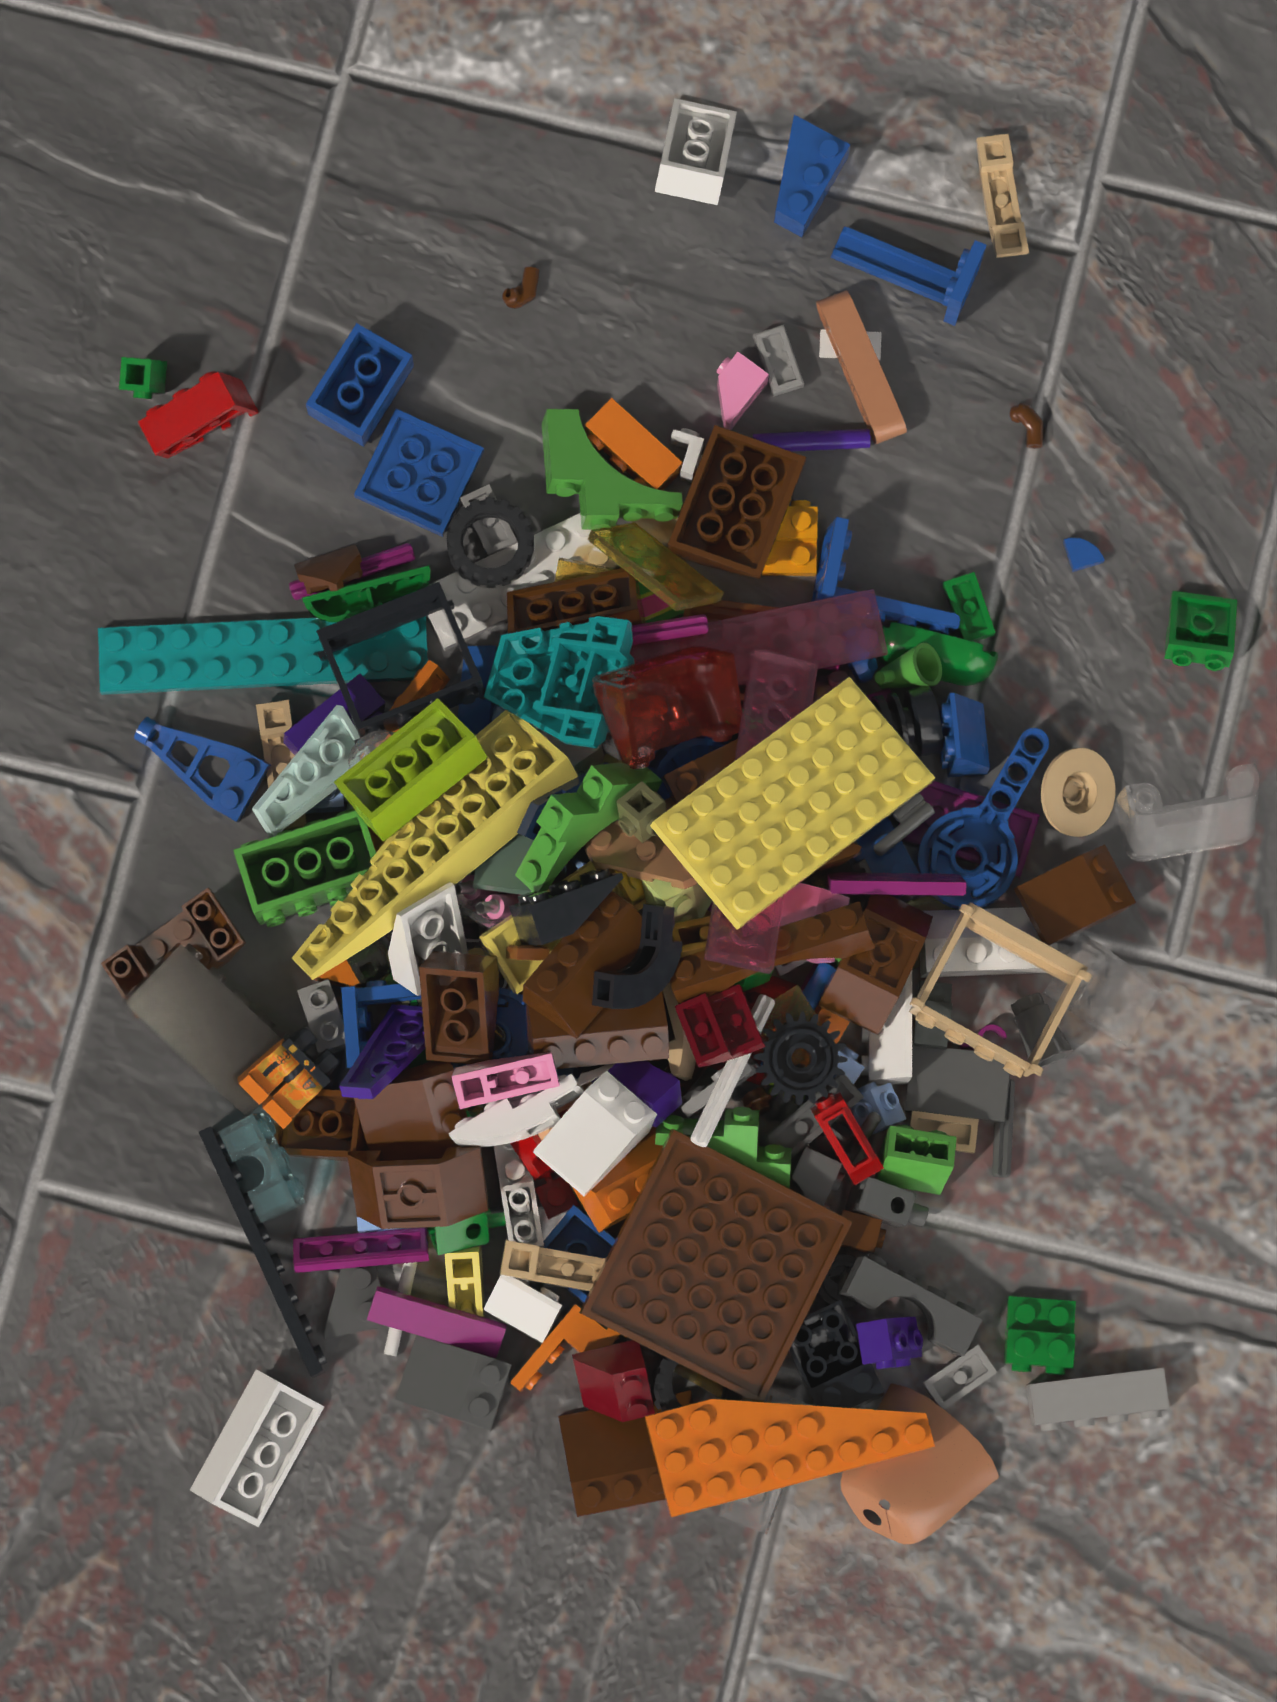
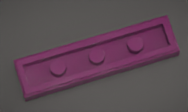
(360, 1249)
(436, 1322)

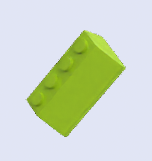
(411, 769)

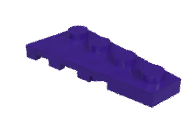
(387, 1052)

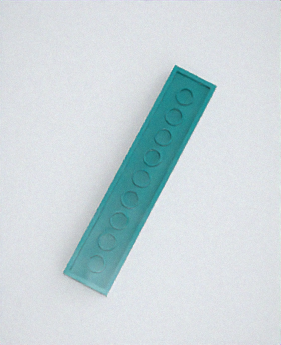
(248, 656)

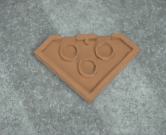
(640, 860)

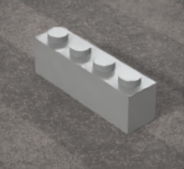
(1098, 1397)

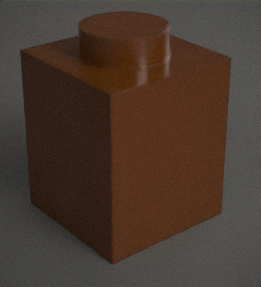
(864, 1233)

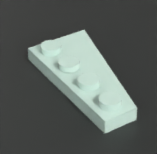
(309, 774)

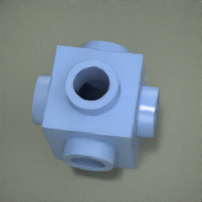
(879, 1100)

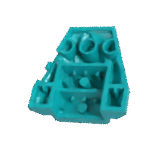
(551, 672)

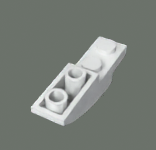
(506, 1124)
(518, 1197)

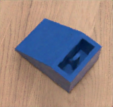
(964, 737)

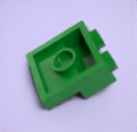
(1201, 630)
(1040, 1334)

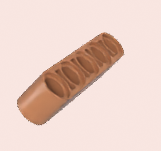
(861, 367)

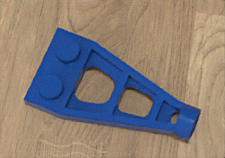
(237, 786)

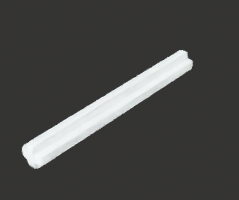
(728, 1080)

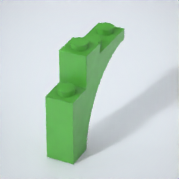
(603, 492)
(577, 817)
(737, 1140)

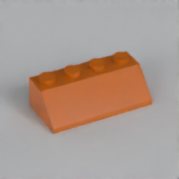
(617, 1192)

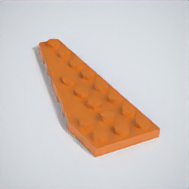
(746, 1448)

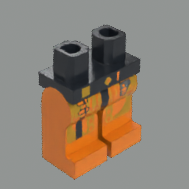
(300, 1072)

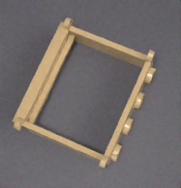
(1021, 945)

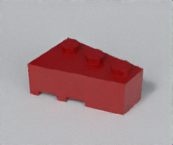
(195, 413)

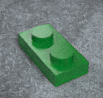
(968, 603)

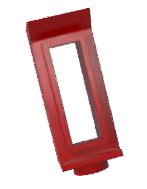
(831, 1107)

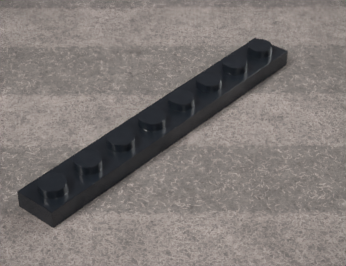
(270, 1264)

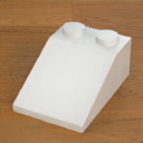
(695, 151)
(422, 928)
(596, 1133)

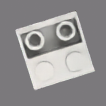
(524, 1307)

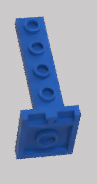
(912, 271)
(832, 570)
(359, 1021)

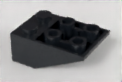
(560, 912)
(831, 1360)

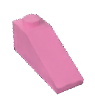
(503, 1078)

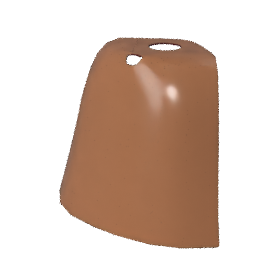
(922, 1485)

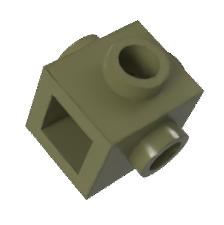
(638, 810)

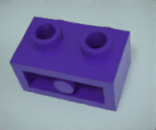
(890, 1342)

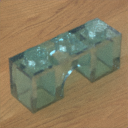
(279, 1188)

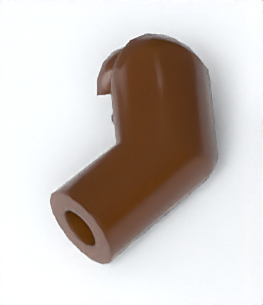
(525, 292)
(1032, 421)

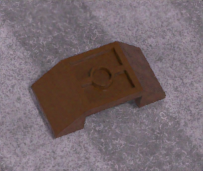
(200, 924)
(871, 982)
(418, 1190)

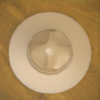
(1078, 792)

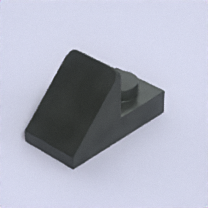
(941, 1002)

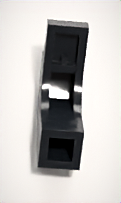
(648, 970)

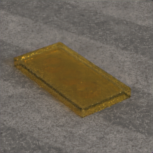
(655, 566)

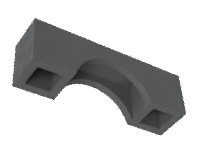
(816, 1176)
(948, 1324)

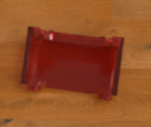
(670, 701)

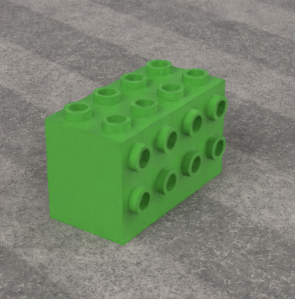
(304, 867)

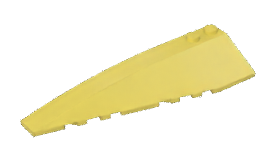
(442, 840)

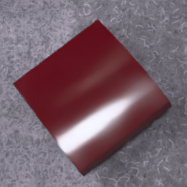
(719, 1026)

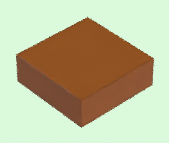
(527, 952)

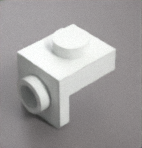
(694, 444)

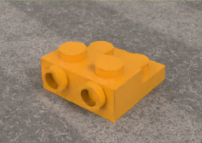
(796, 543)

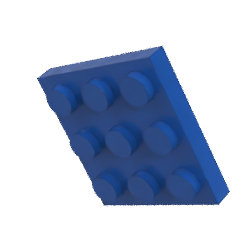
(419, 472)

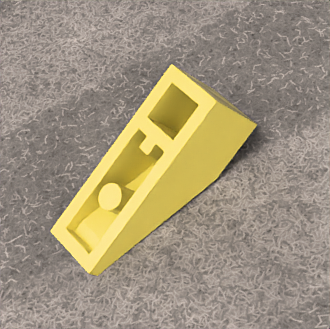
(465, 1280)

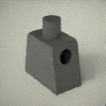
(874, 1200)

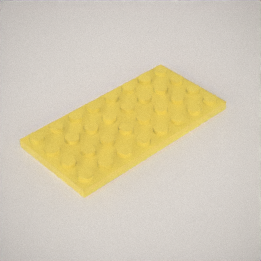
(792, 802)

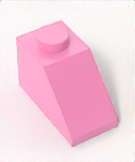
(738, 387)

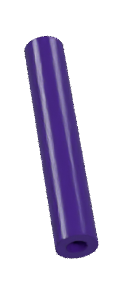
(817, 439)

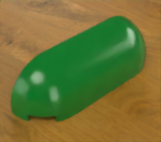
(365, 595)
(961, 659)

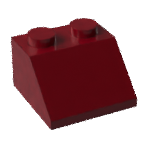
(614, 1381)

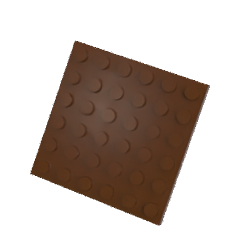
(716, 1267)

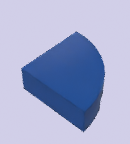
(1082, 553)

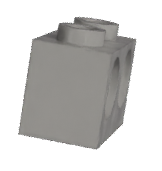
(323, 1016)

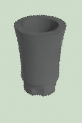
(1031, 1018)

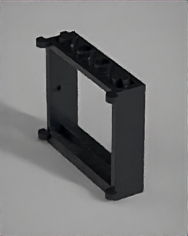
(383, 619)

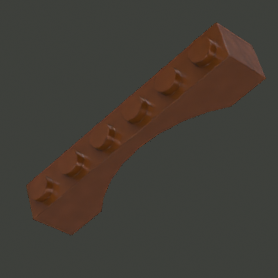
(825, 935)

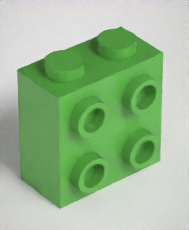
(916, 1159)

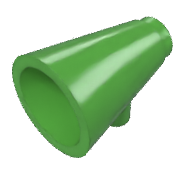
(913, 669)

